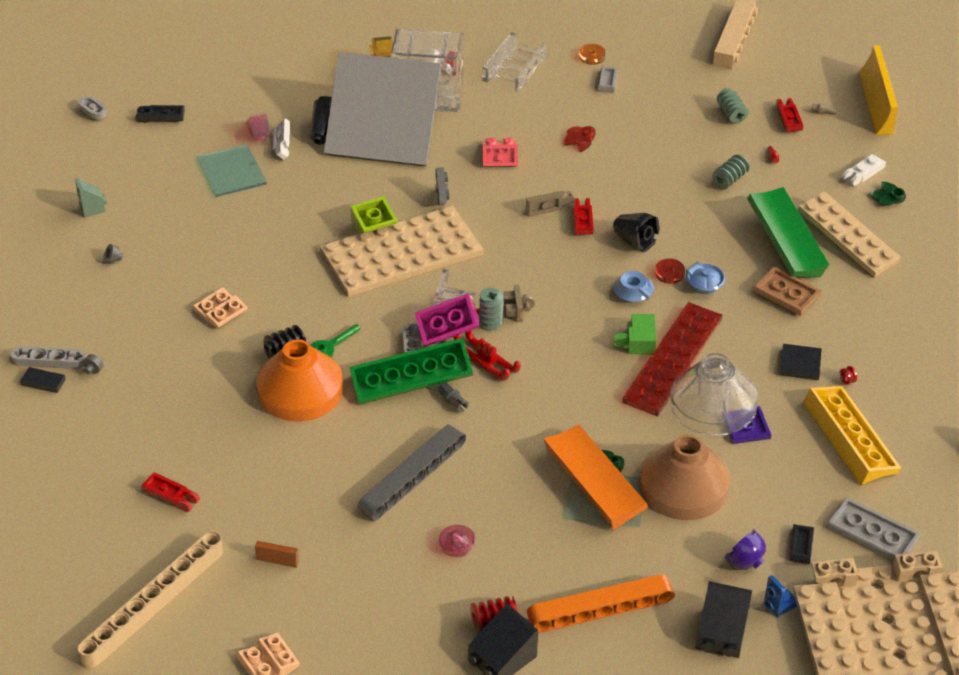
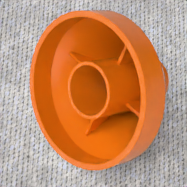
(299, 383)

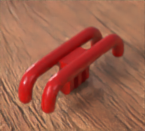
(487, 356)

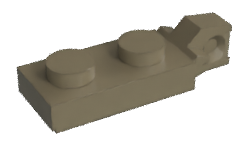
(548, 202)

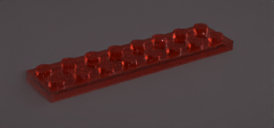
(671, 358)

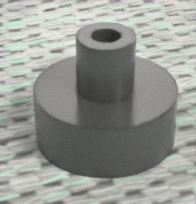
(112, 254)
(92, 364)

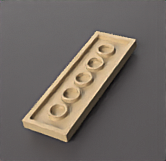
(849, 234)

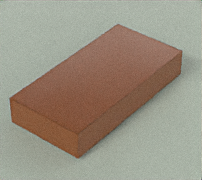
(276, 554)

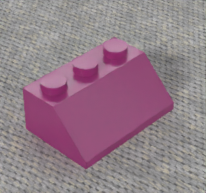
(447, 319)

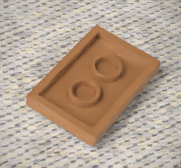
(787, 291)

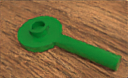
(327, 347)

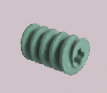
(732, 105)
(730, 171)
(491, 308)

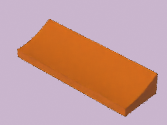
(595, 476)

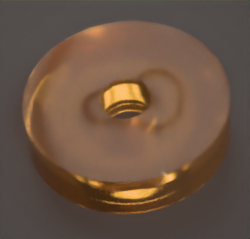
(592, 54)

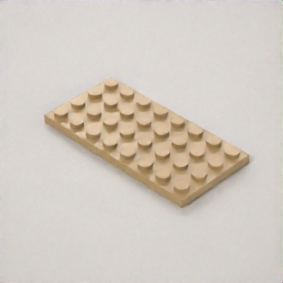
(401, 250)

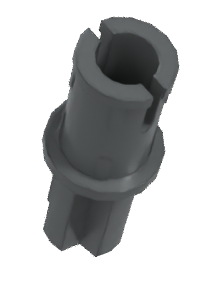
(453, 396)

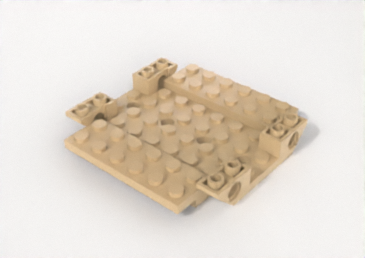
(846, 616)

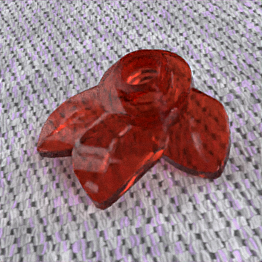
(581, 136)

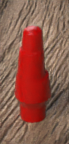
(774, 156)

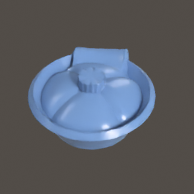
(705, 278)
(633, 287)

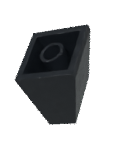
(724, 619)
(504, 644)

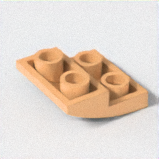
(219, 308)
(268, 657)

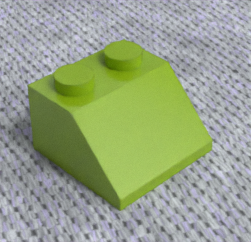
(372, 215)

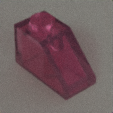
(258, 127)

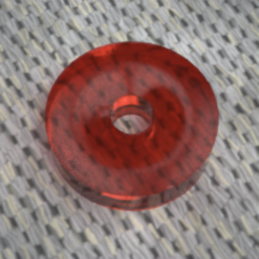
(669, 271)

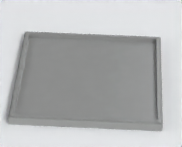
(382, 108)

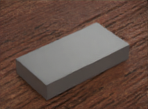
(607, 79)

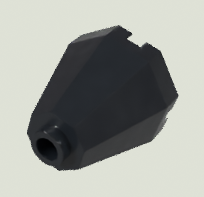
(637, 229)

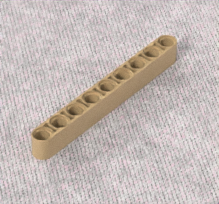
(150, 600)

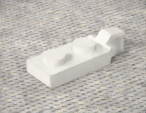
(281, 138)

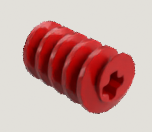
(487, 612)

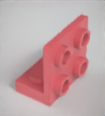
(500, 152)

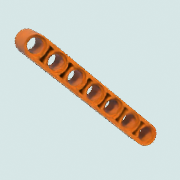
(600, 603)

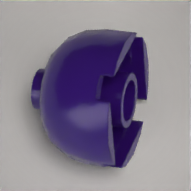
(748, 552)

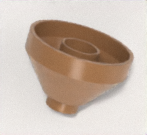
(684, 479)

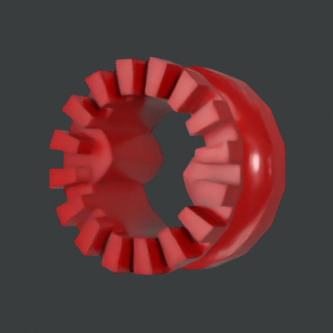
(848, 375)

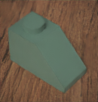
(90, 198)

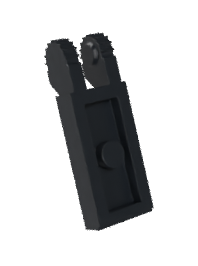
(160, 113)

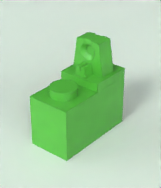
(639, 336)

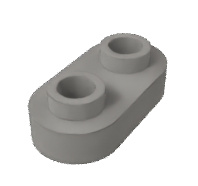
(92, 107)

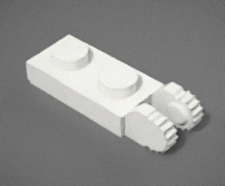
(864, 170)

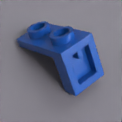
(778, 598)

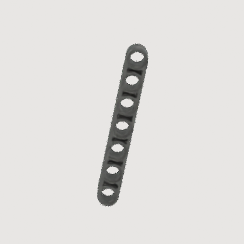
(411, 472)

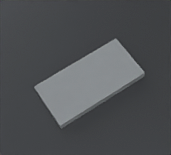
(872, 529)

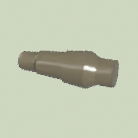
(820, 108)

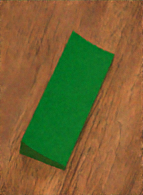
(788, 233)
(411, 371)

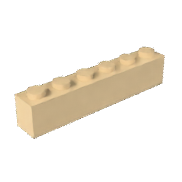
(735, 33)

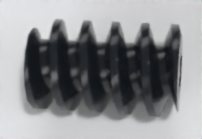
(276, 341)

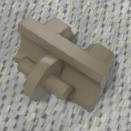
(520, 303)

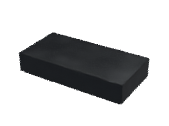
(43, 380)
(801, 544)

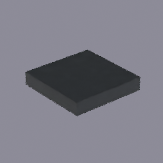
(800, 361)

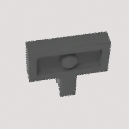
(440, 187)

